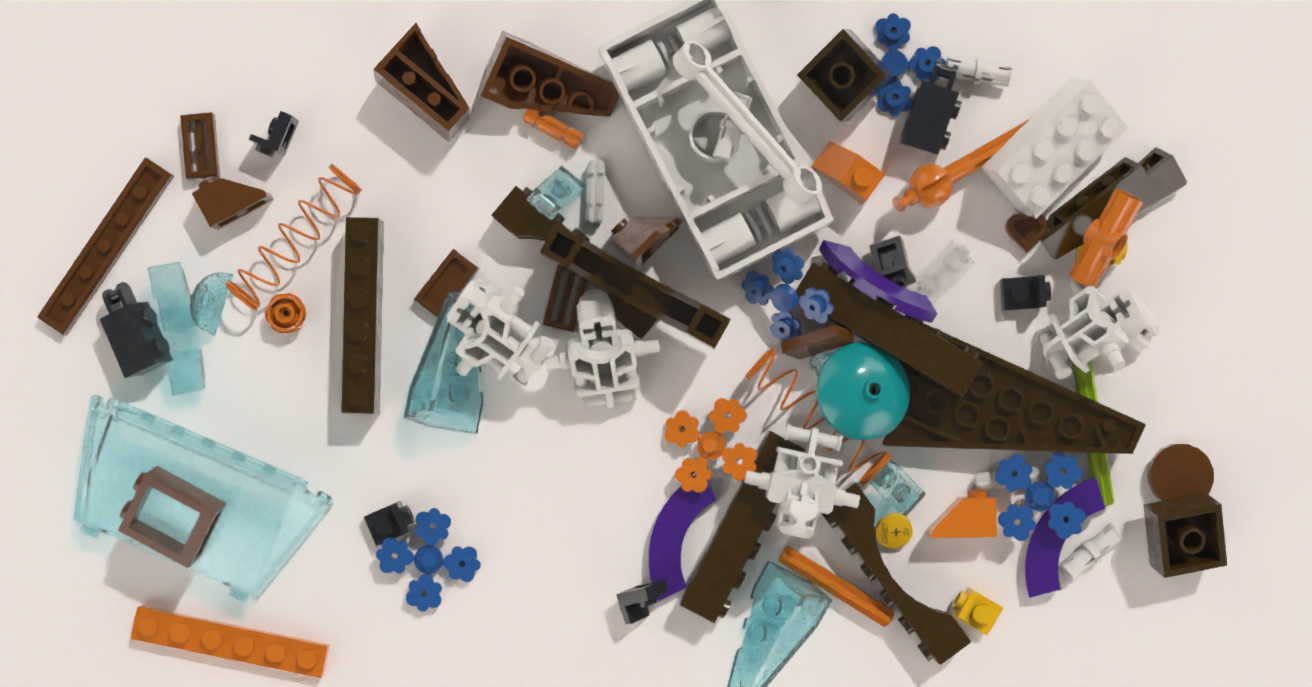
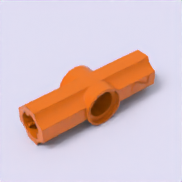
(1105, 238)

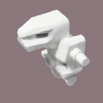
(1097, 328)
(495, 332)
(602, 356)
(803, 482)

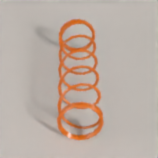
(243, 295)
(872, 471)

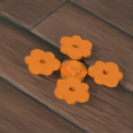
(710, 445)

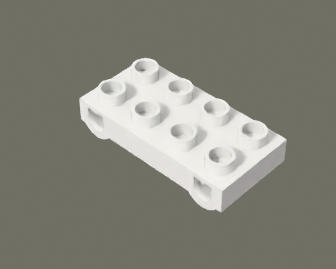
(733, 207)

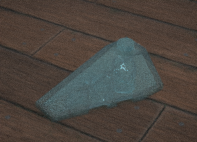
(438, 392)
(780, 622)

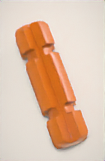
(553, 128)

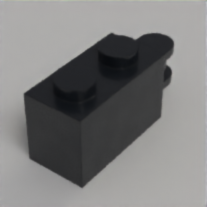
(932, 112)
(133, 332)

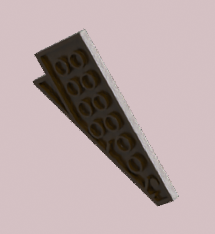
(1010, 412)

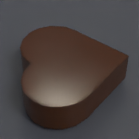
(1026, 230)

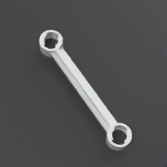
(694, 63)

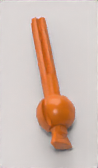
(933, 185)

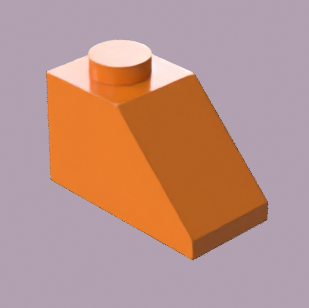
(848, 171)
(967, 518)

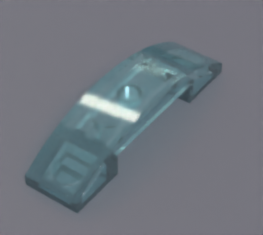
(173, 300)

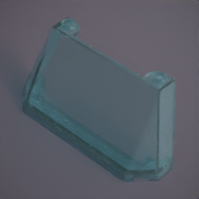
(265, 510)

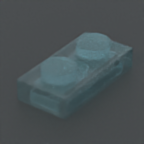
(556, 192)
(897, 488)

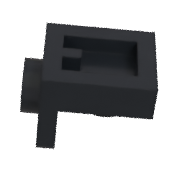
(281, 133)
(892, 261)
(1024, 293)
(390, 522)
(635, 600)

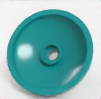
(845, 393)

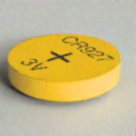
(893, 530)

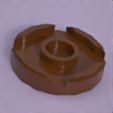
(1180, 472)

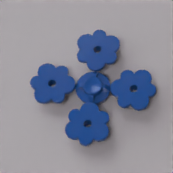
(899, 64)
(785, 297)
(1040, 496)
(428, 559)

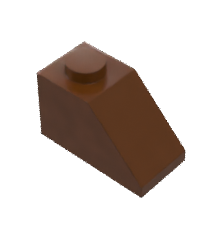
(227, 201)

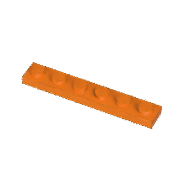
(230, 641)

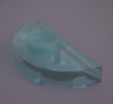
(209, 300)

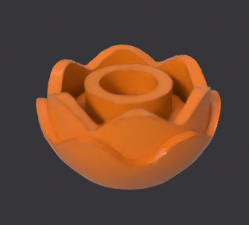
(275, 313)

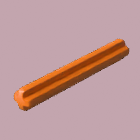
(836, 586)

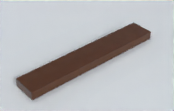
(105, 246)

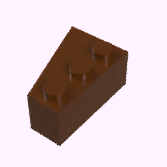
(422, 85)

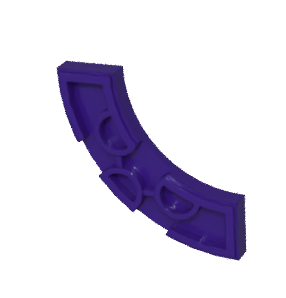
(873, 284)
(669, 535)
(1046, 546)

